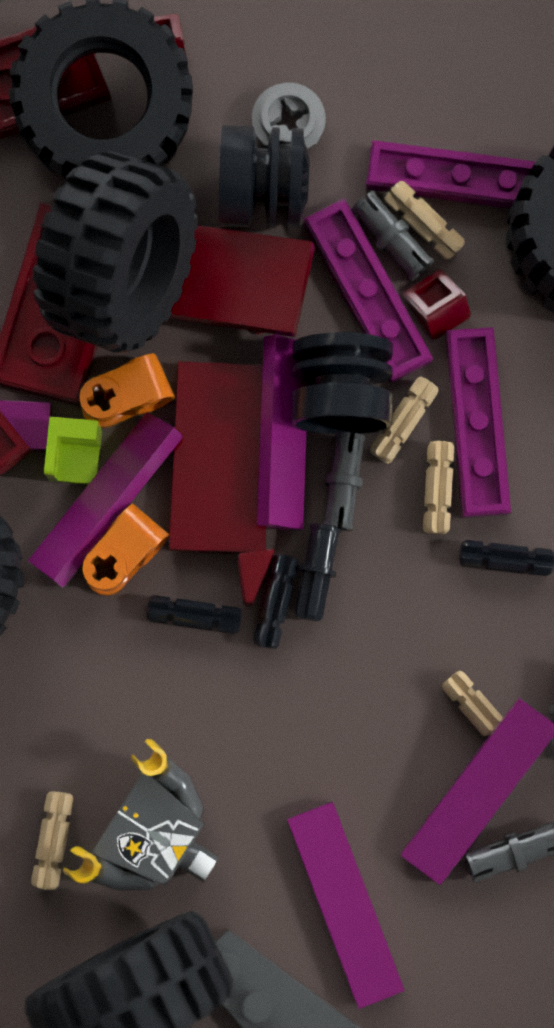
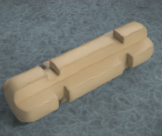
(424, 220)
(404, 420)
(438, 487)
(472, 703)
(52, 840)

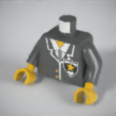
(150, 832)

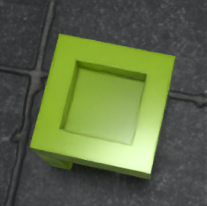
(72, 450)

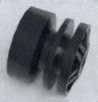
(261, 176)
(342, 377)

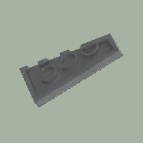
(270, 996)

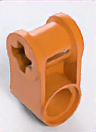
(131, 391)
(129, 544)

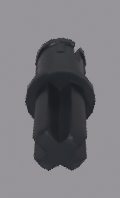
(317, 572)

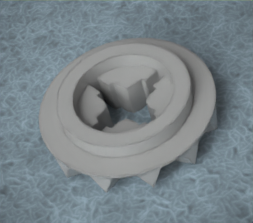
(298, 102)

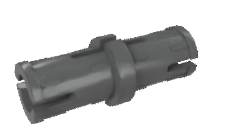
(392, 235)
(344, 480)
(511, 853)

